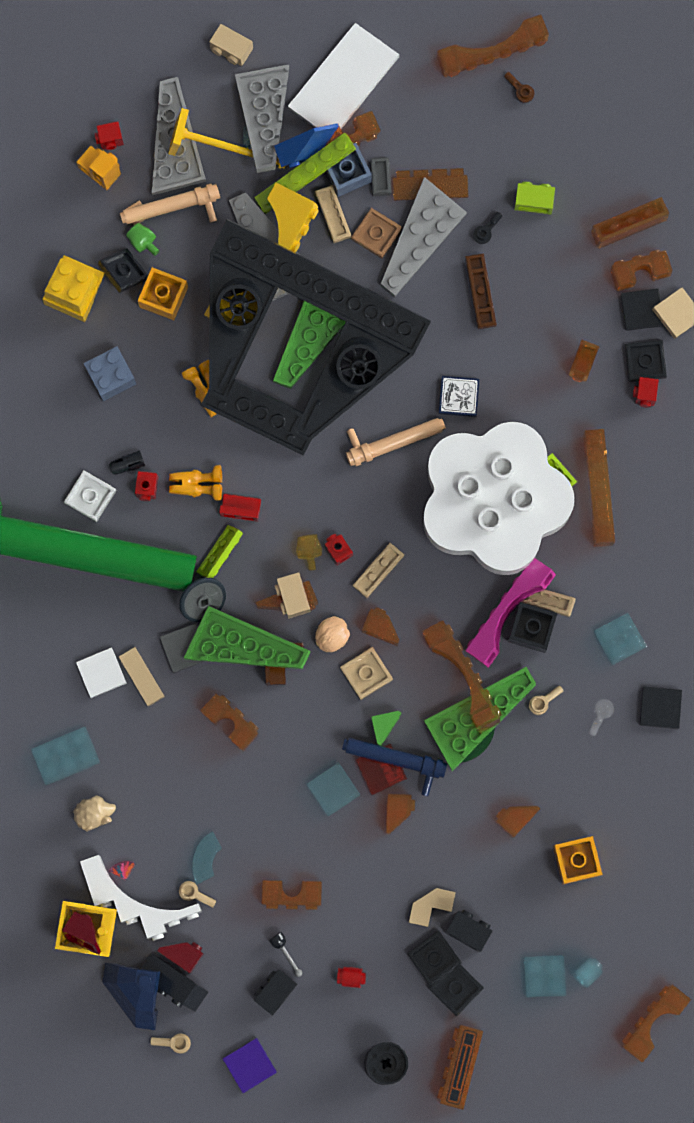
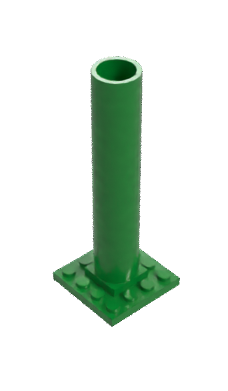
(95, 554)

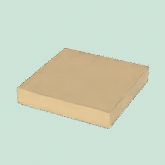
(676, 313)
(366, 673)

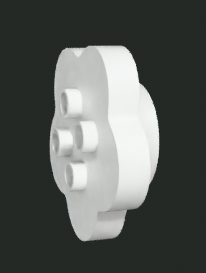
(495, 497)

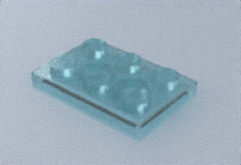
(65, 756)

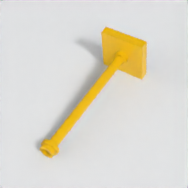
(181, 132)

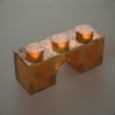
(365, 129)
(656, 264)
(219, 709)
(309, 896)

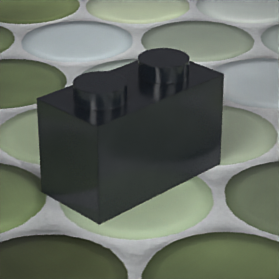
(275, 992)

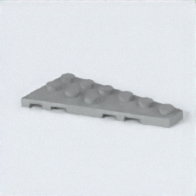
(262, 103)
(185, 167)
(253, 218)
(426, 227)

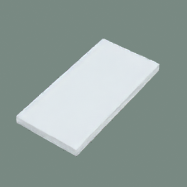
(344, 79)

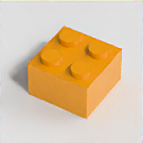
(163, 293)
(577, 860)

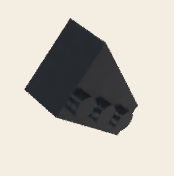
(175, 984)

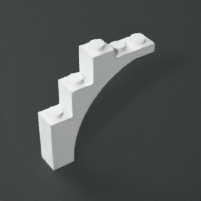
(105, 891)

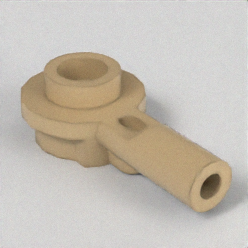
(539, 704)
(189, 891)
(179, 1043)

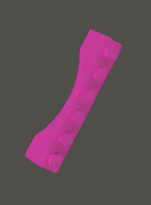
(531, 581)

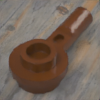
(524, 93)

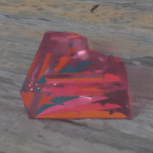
(122, 869)

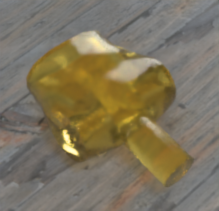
(309, 548)

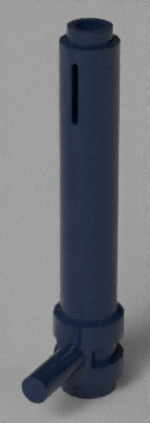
(425, 765)

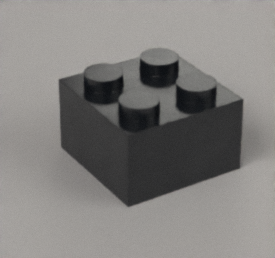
(532, 627)
(469, 931)

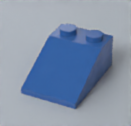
(304, 145)

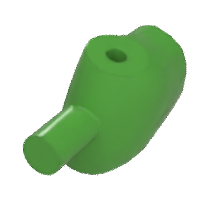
(142, 238)

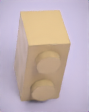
(231, 45)
(293, 595)

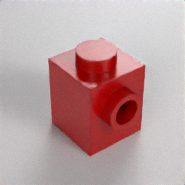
(109, 136)
(646, 392)
(146, 486)

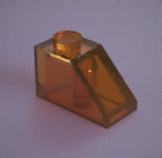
(380, 626)
(398, 810)
(515, 818)

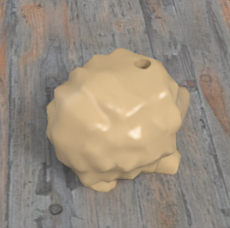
(93, 813)

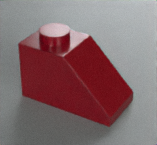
(82, 932)
(183, 955)

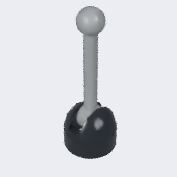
(279, 942)

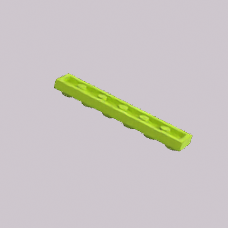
(310, 168)

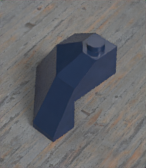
(134, 992)

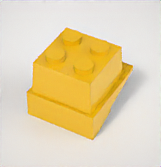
(73, 288)
(103, 922)

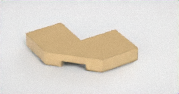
(437, 899)

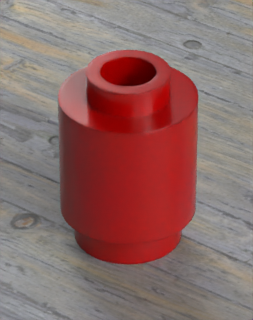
(351, 977)

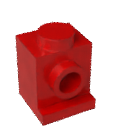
(341, 555)

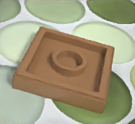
(376, 233)

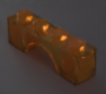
(639, 1042)

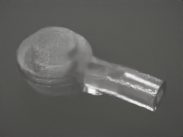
(603, 709)

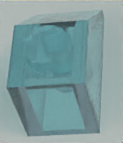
(588, 972)

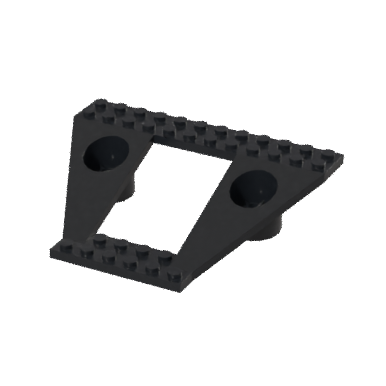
(372, 323)

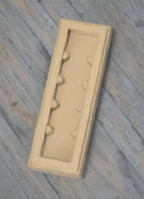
(333, 214)
(552, 601)

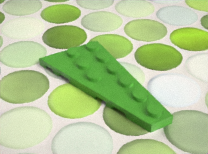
(308, 339)

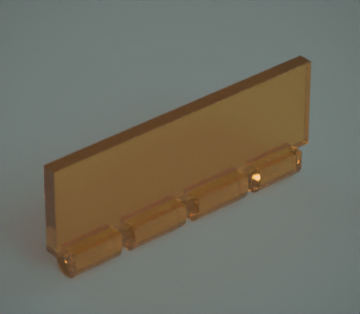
(453, 186)

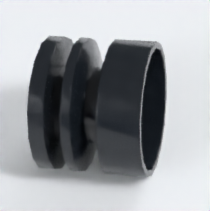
(397, 1060)

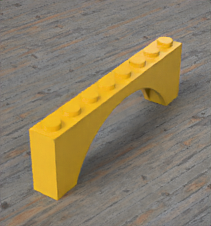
(293, 218)

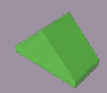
(383, 725)

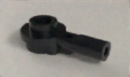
(483, 234)

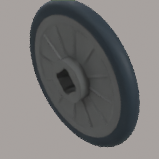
(199, 596)

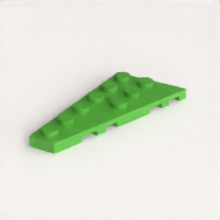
(236, 642)
(455, 730)

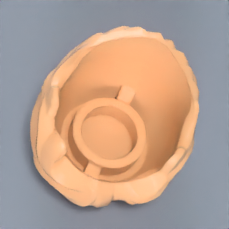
(332, 634)

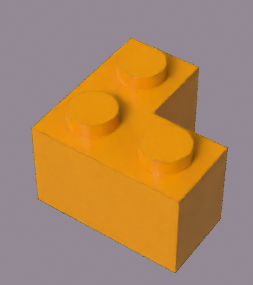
(100, 166)

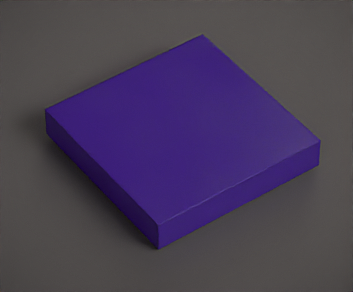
(249, 1065)

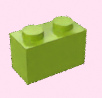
(534, 198)

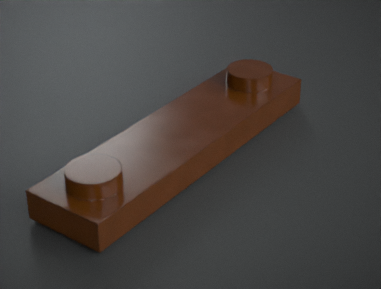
(480, 291)

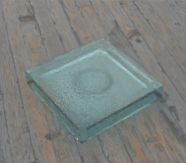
(333, 789)

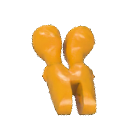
(193, 375)
(191, 480)

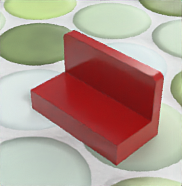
(240, 507)

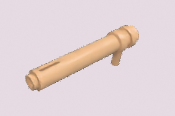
(198, 196)
(367, 452)

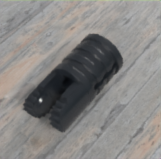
(127, 463)

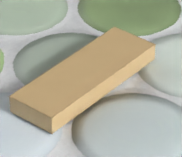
(378, 570)
(141, 676)

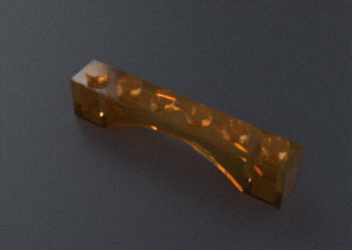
(458, 58)
(599, 487)
(442, 643)

